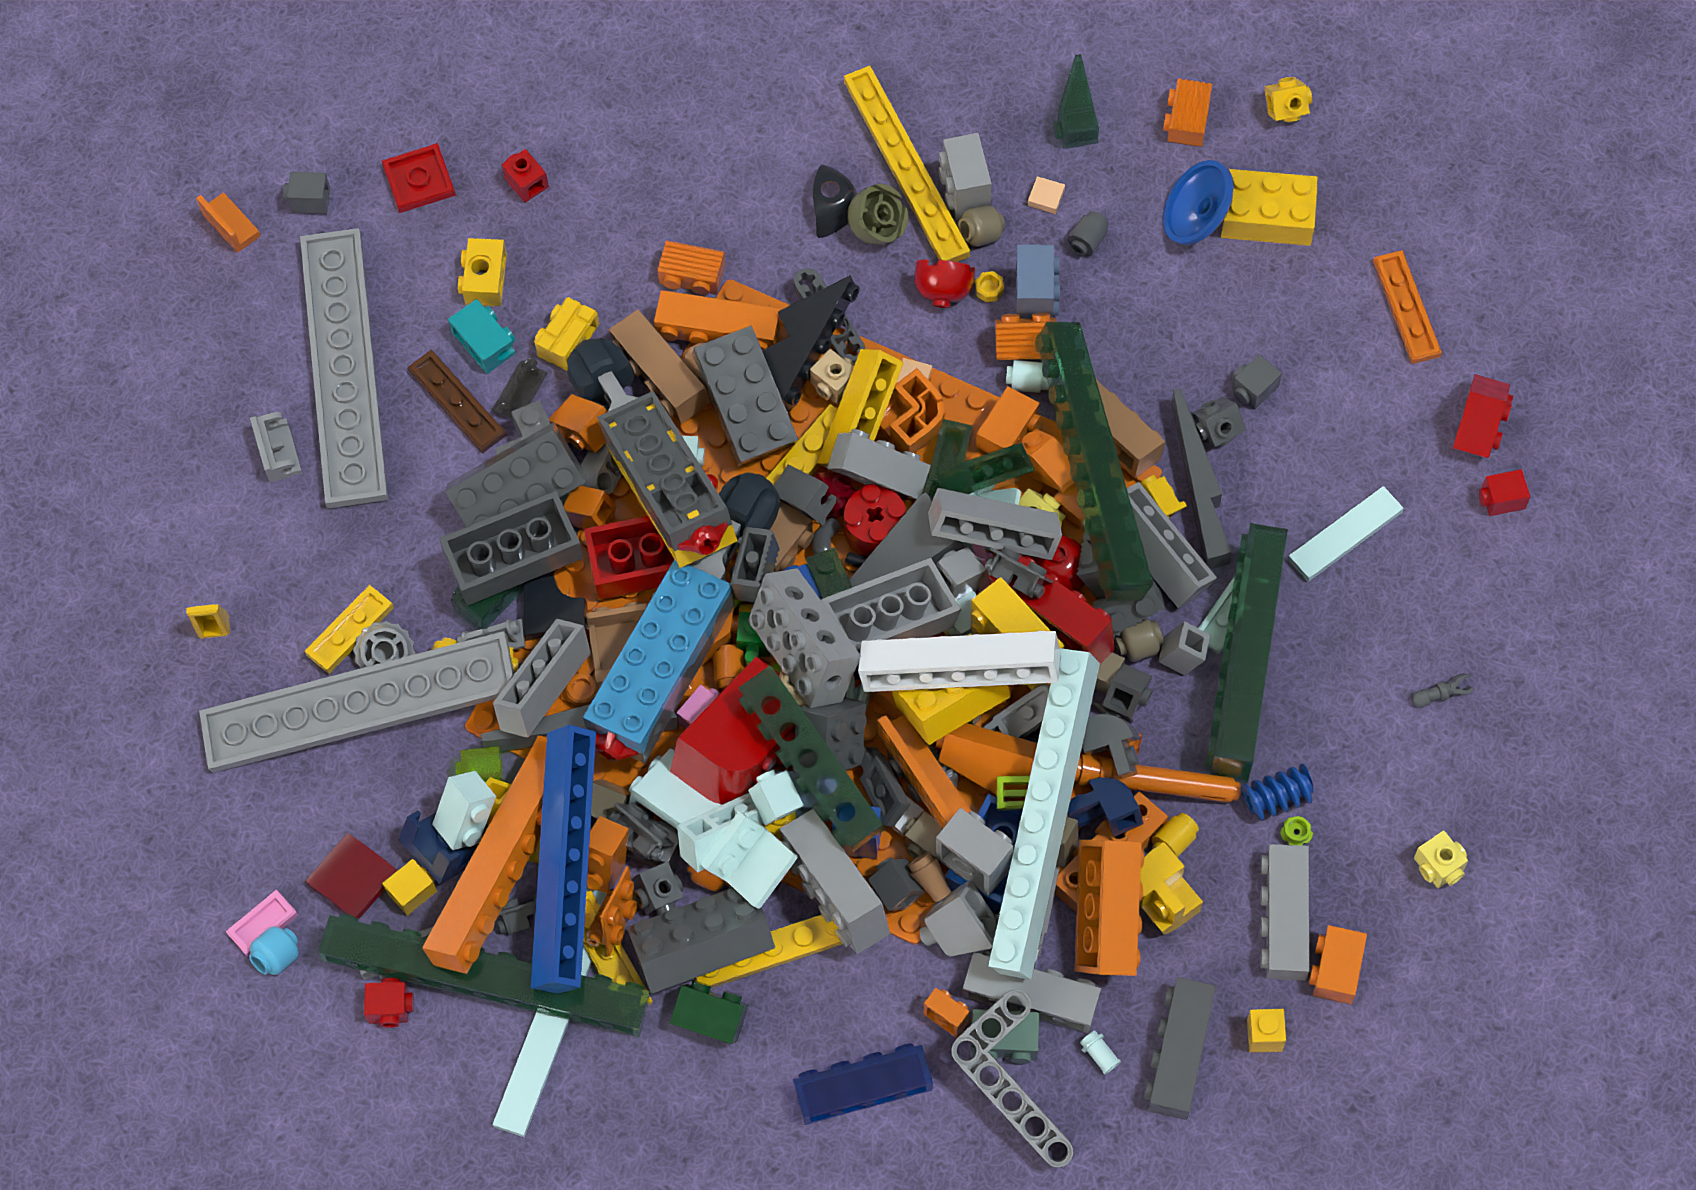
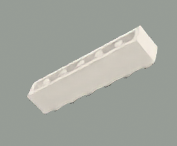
(959, 661)

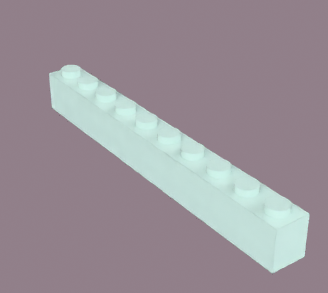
(1044, 815)

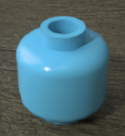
(274, 950)

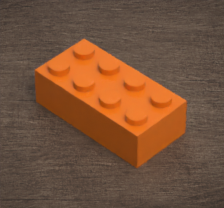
(1108, 907)

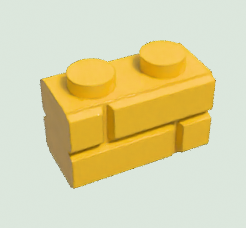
(567, 329)

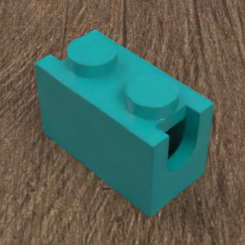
(482, 335)

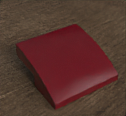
(351, 876)

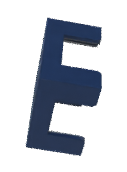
(432, 850)

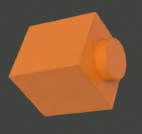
(589, 507)

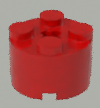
(867, 506)

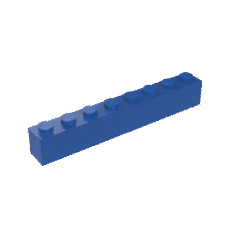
(563, 860)

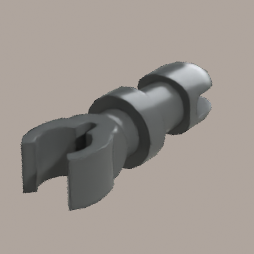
(1441, 691)

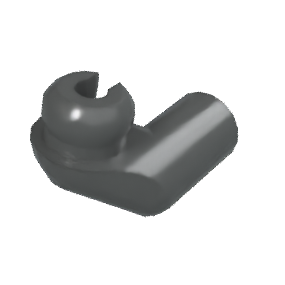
(821, 539)

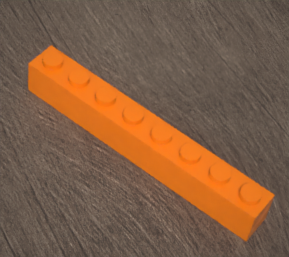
(491, 870)

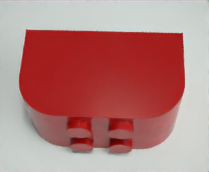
(724, 746)

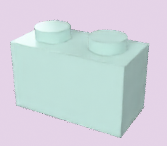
(464, 810)

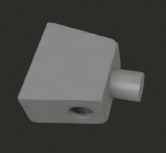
(960, 922)

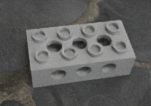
(804, 638)

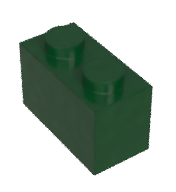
(709, 1012)

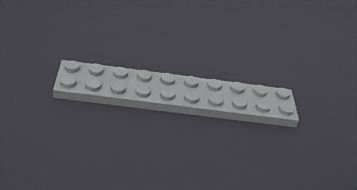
(343, 369)
(356, 702)

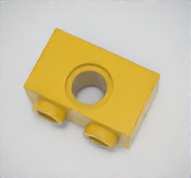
(479, 256)

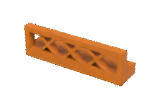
(921, 768)

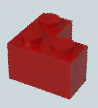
(1484, 409)

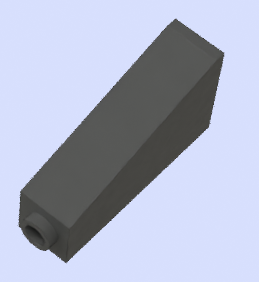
(906, 544)

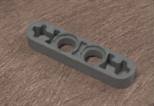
(837, 341)

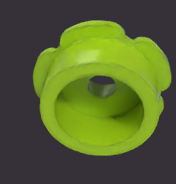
(1300, 824)

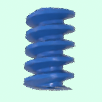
(1278, 791)

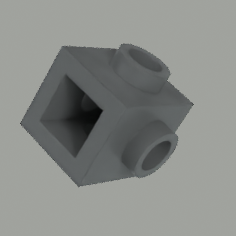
(1218, 421)
(657, 889)

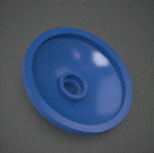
(1198, 202)

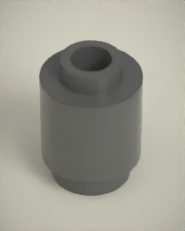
(1088, 234)

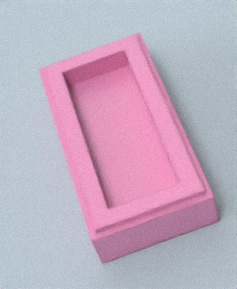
(270, 912)

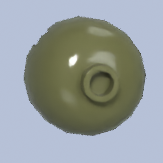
(877, 215)

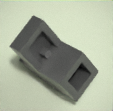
(1112, 733)

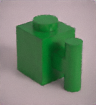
(749, 640)

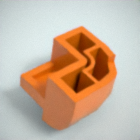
(913, 413)

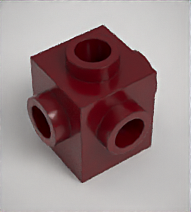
(838, 486)

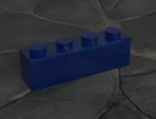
(862, 1083)

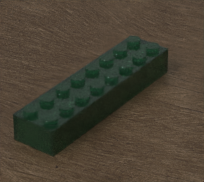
(1246, 652)

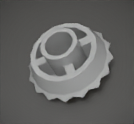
(381, 644)

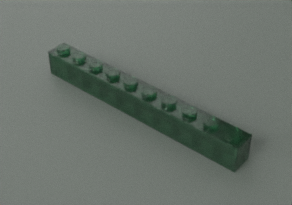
(1093, 462)
(490, 978)

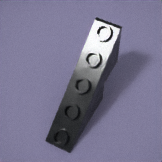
(810, 332)

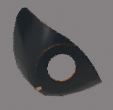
(833, 211)

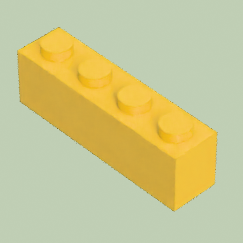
(864, 397)

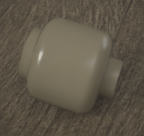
(981, 225)
(1139, 641)

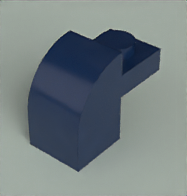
(1108, 800)

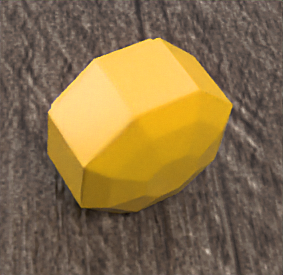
(989, 286)

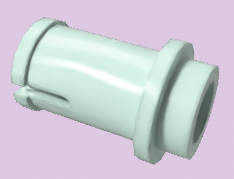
(1100, 1052)

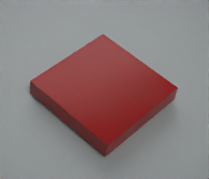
(418, 178)

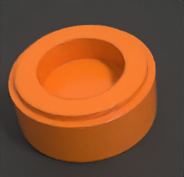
(581, 689)

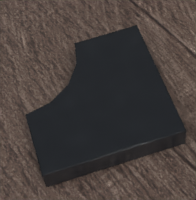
(547, 603)

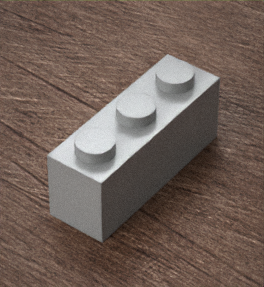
(879, 464)

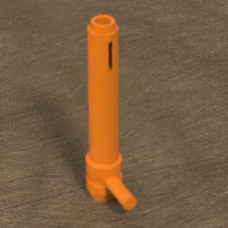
(1160, 780)

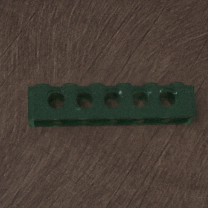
(768, 687)

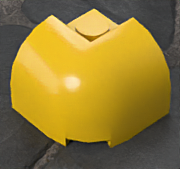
(1166, 894)

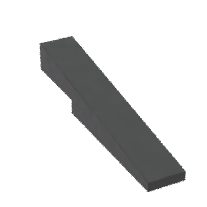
(1202, 486)
(549, 723)

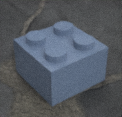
(1037, 280)

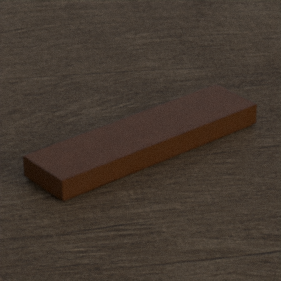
(457, 401)

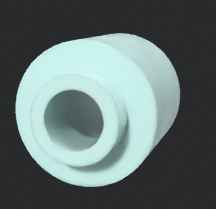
(1026, 376)

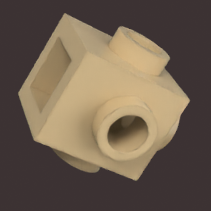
(831, 375)

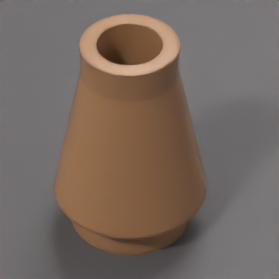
(929, 875)

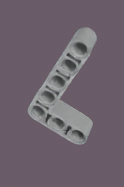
(1006, 1083)

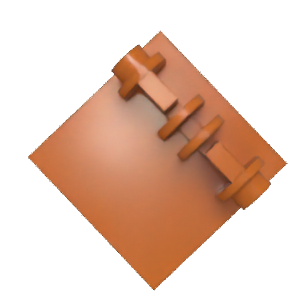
(613, 914)

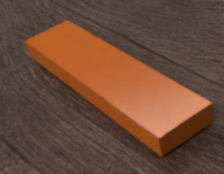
(1407, 307)

